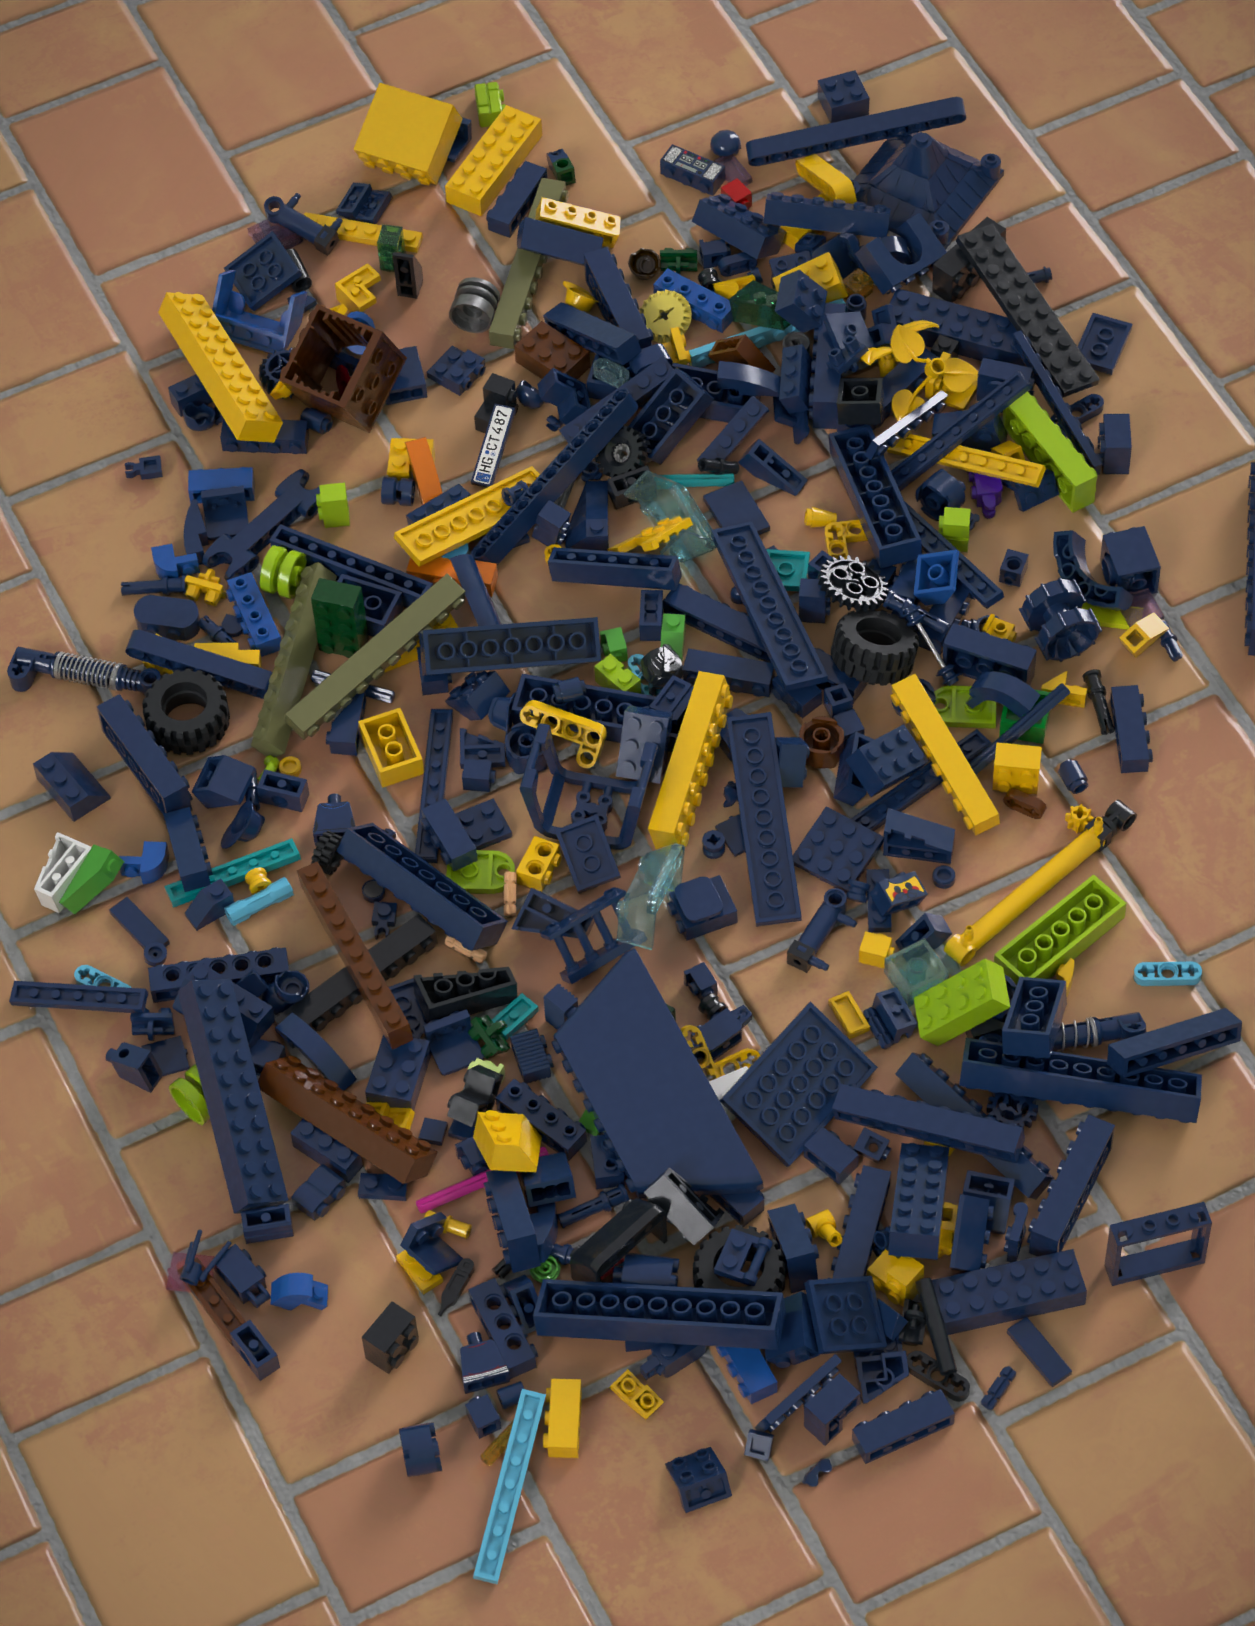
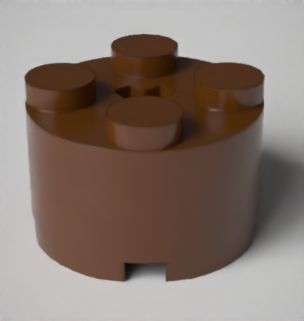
(824, 742)

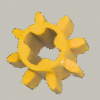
(1078, 818)

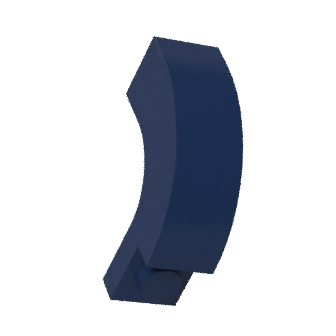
(1005, 690)

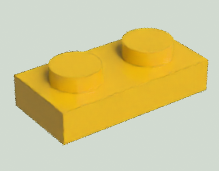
(423, 1279)

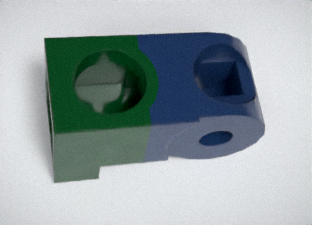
(561, 166)

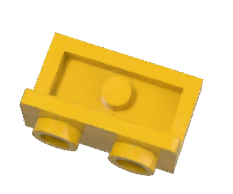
(676, 347)

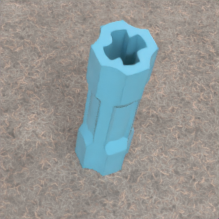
(243, 909)

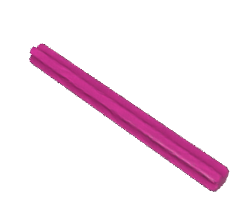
(457, 1190)

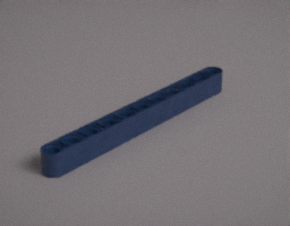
(856, 131)
(556, 477)

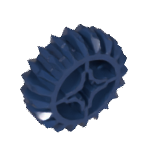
(271, 368)

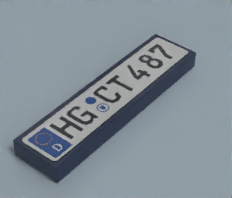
(493, 445)

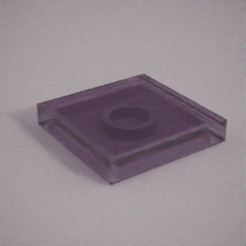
(286, 236)

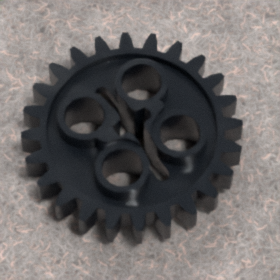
(853, 583)

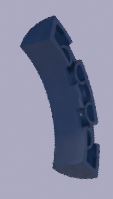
(1072, 564)

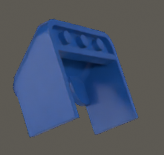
(251, 328)

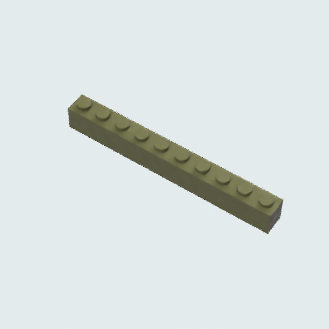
(522, 278)
(375, 657)
(290, 666)

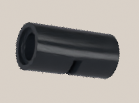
(304, 282)

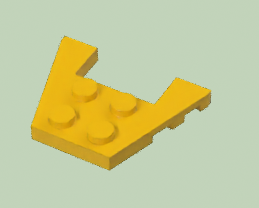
(653, 536)

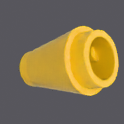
(818, 517)

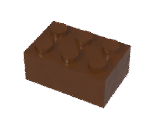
(548, 349)

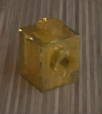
(858, 283)

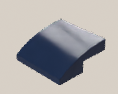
(364, 203)

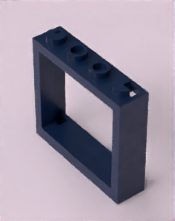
(1161, 1259)

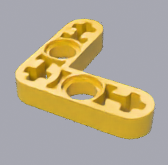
(843, 536)
(716, 1068)

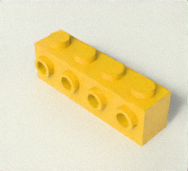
(580, 219)

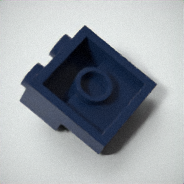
(457, 370)

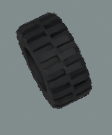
(874, 647)
(181, 689)
(707, 1256)

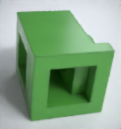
(613, 643)

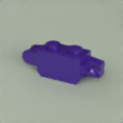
(986, 492)

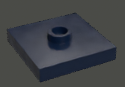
(844, 324)

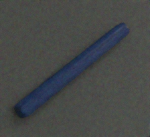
(1021, 726)

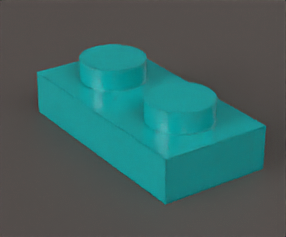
(516, 1014)

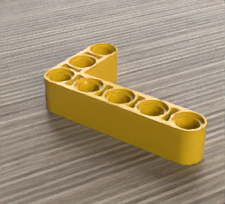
(826, 178)

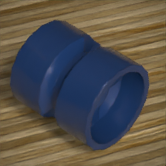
(391, 488)

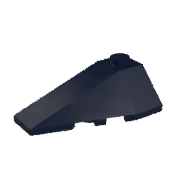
(590, 519)

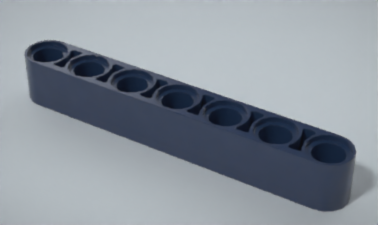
(181, 656)

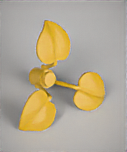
(909, 345)
(884, 354)

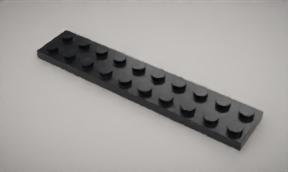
(1027, 309)

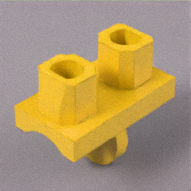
(206, 584)

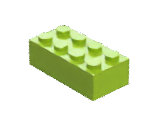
(961, 1002)

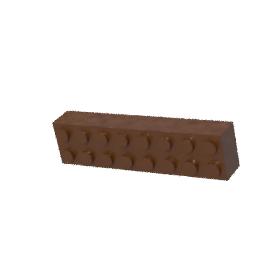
(347, 1119)

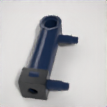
(322, 237)
(802, 952)

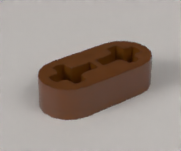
(1024, 803)

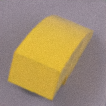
(232, 651)

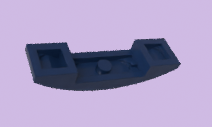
(316, 1050)

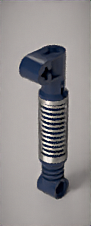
(63, 666)

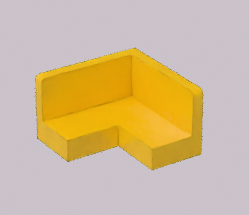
(354, 291)

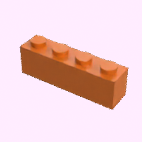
(439, 567)

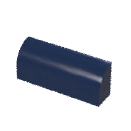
(556, 241)
(475, 590)

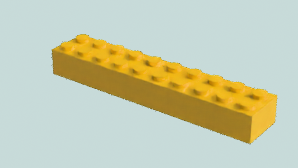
(220, 367)

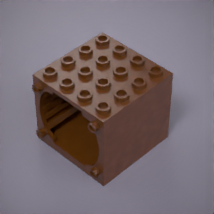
(371, 381)

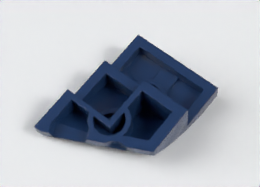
(880, 1369)

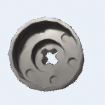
(474, 305)

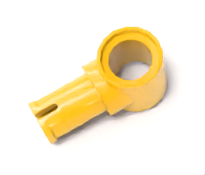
(824, 1226)

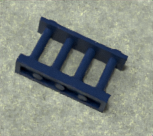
(593, 958)

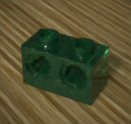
(389, 241)

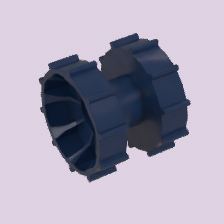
(1058, 616)

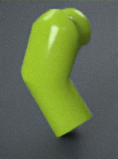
(271, 764)

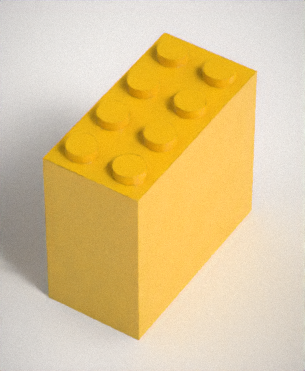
(407, 134)

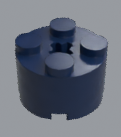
(939, 492)
(518, 747)
(420, 1449)

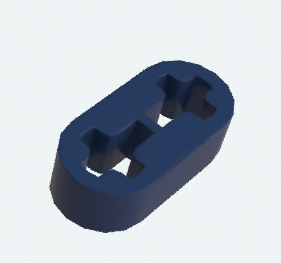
(736, 264)

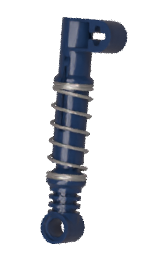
(1092, 1031)

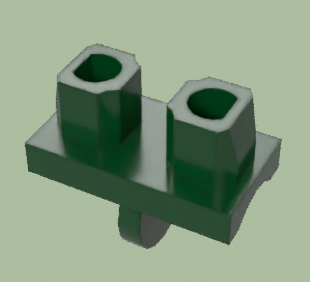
(678, 260)

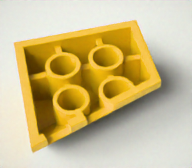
(507, 1141)

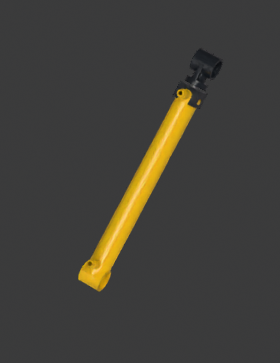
(1096, 836)

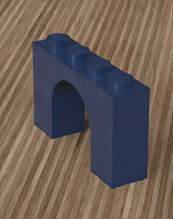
(887, 271)

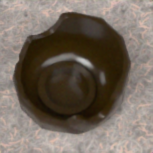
(644, 264)

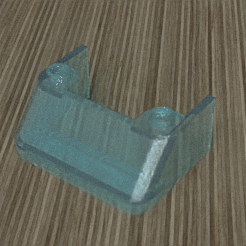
(669, 499)
(656, 874)

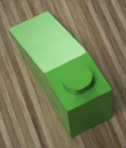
(674, 632)
(92, 877)

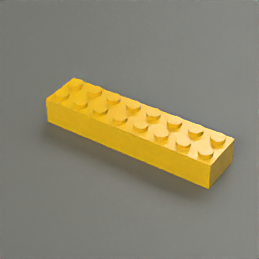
(690, 760)

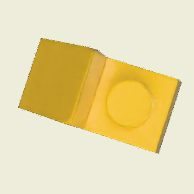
(730, 287)
(1077, 694)

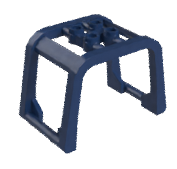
(544, 821)

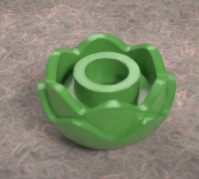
(552, 1272)

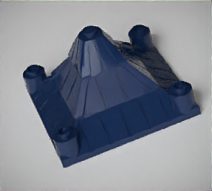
(927, 178)

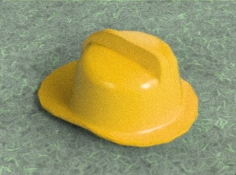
(578, 297)

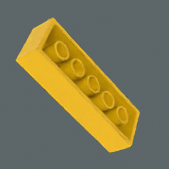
(493, 160)

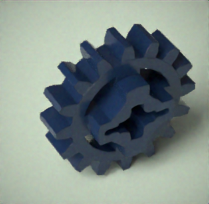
(1016, 1109)

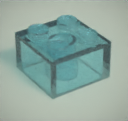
(915, 970)

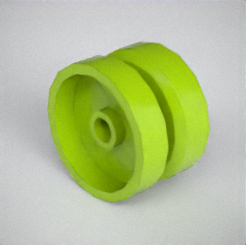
(282, 571)
(190, 1096)

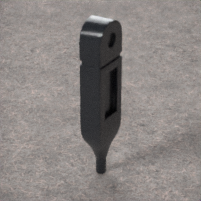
(456, 1284)

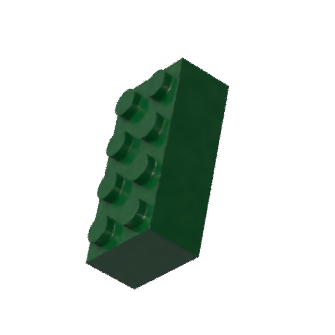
(339, 617)

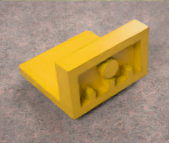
(955, 400)

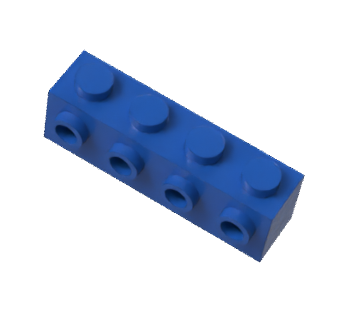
(705, 304)
(254, 613)

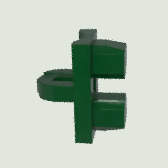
(490, 1032)

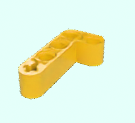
(562, 729)

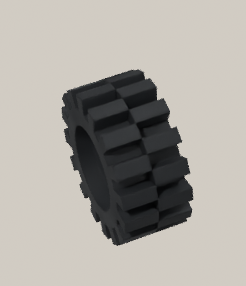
(327, 853)

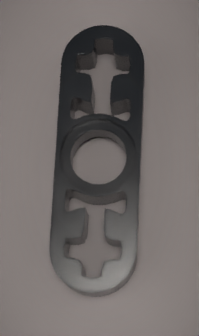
(956, 1379)

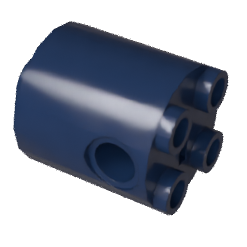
(647, 1270)

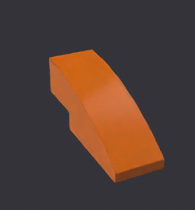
(423, 469)

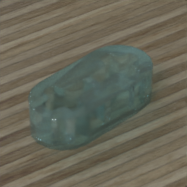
(611, 372)

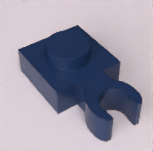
(147, 467)
(383, 917)

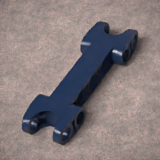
(243, 548)

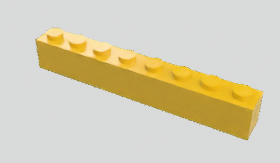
(945, 755)

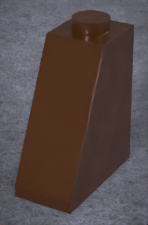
(740, 350)

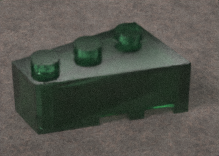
(756, 306)

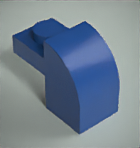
(168, 565)
(149, 866)
(298, 1289)

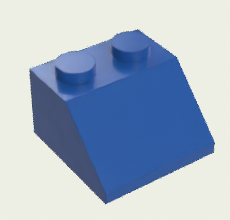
(936, 577)

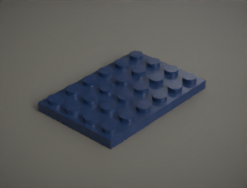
(795, 1083)

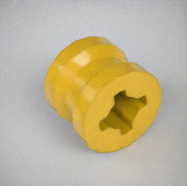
(257, 880)

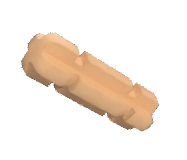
(509, 894)
(478, 955)

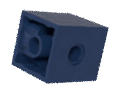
(1130, 560)

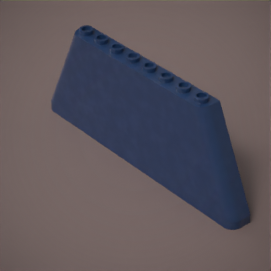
(650, 1088)

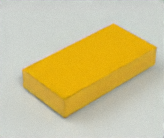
(849, 1015)

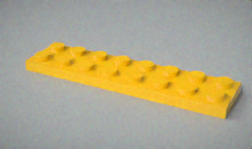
(459, 522)

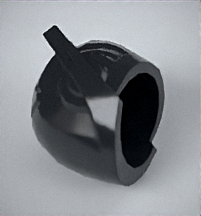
(660, 666)

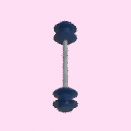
(914, 618)

